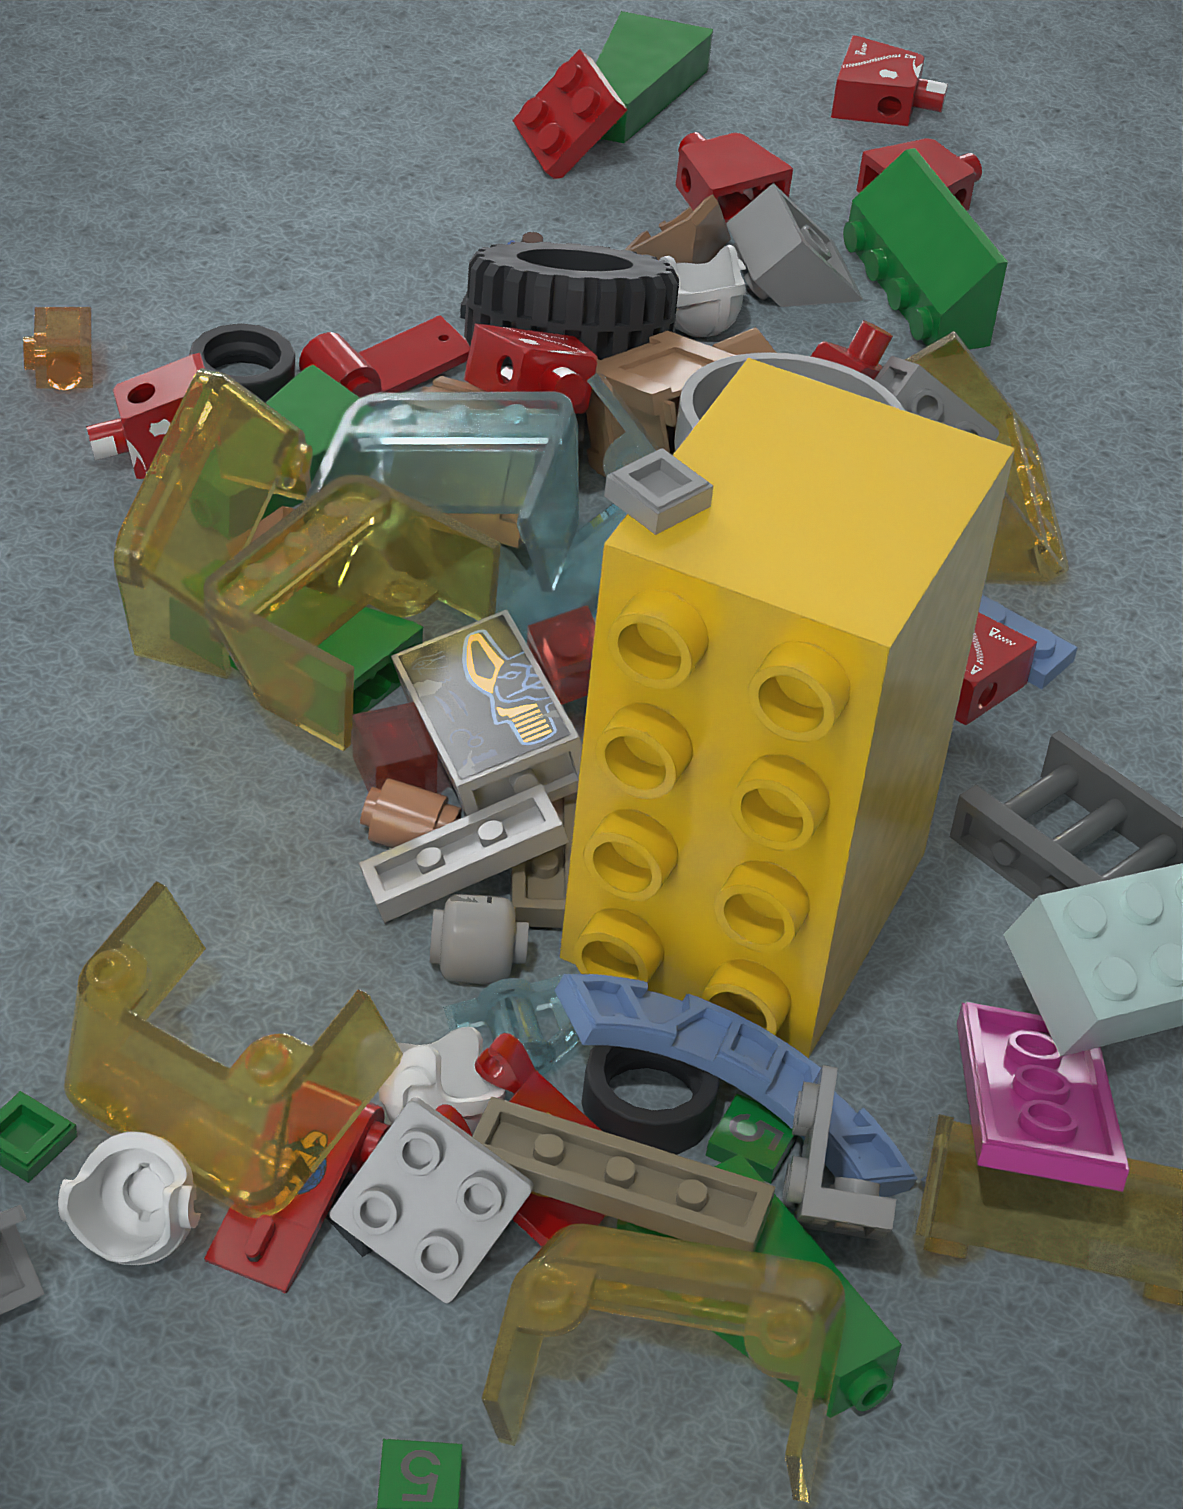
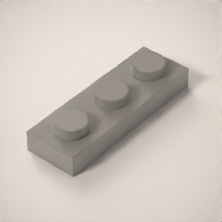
(463, 852)

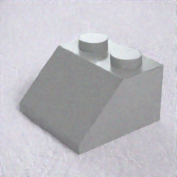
(789, 254)

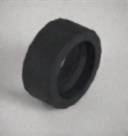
(249, 345)
(663, 1129)

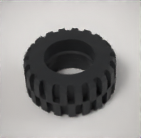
(572, 289)

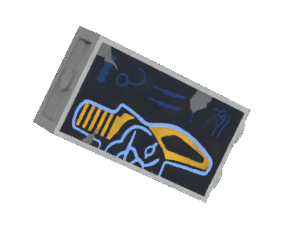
(491, 713)

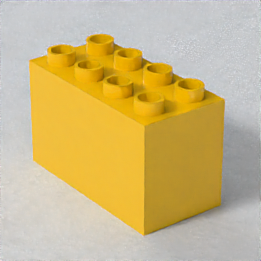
(777, 699)

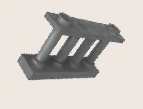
(1044, 865)

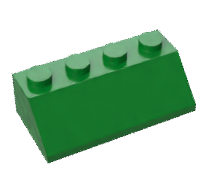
(927, 253)

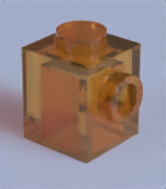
(61, 348)

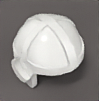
(709, 293)
(441, 1075)
(131, 1199)

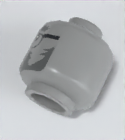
(477, 939)

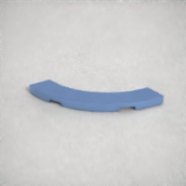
(737, 1051)

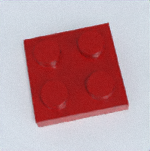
(569, 115)

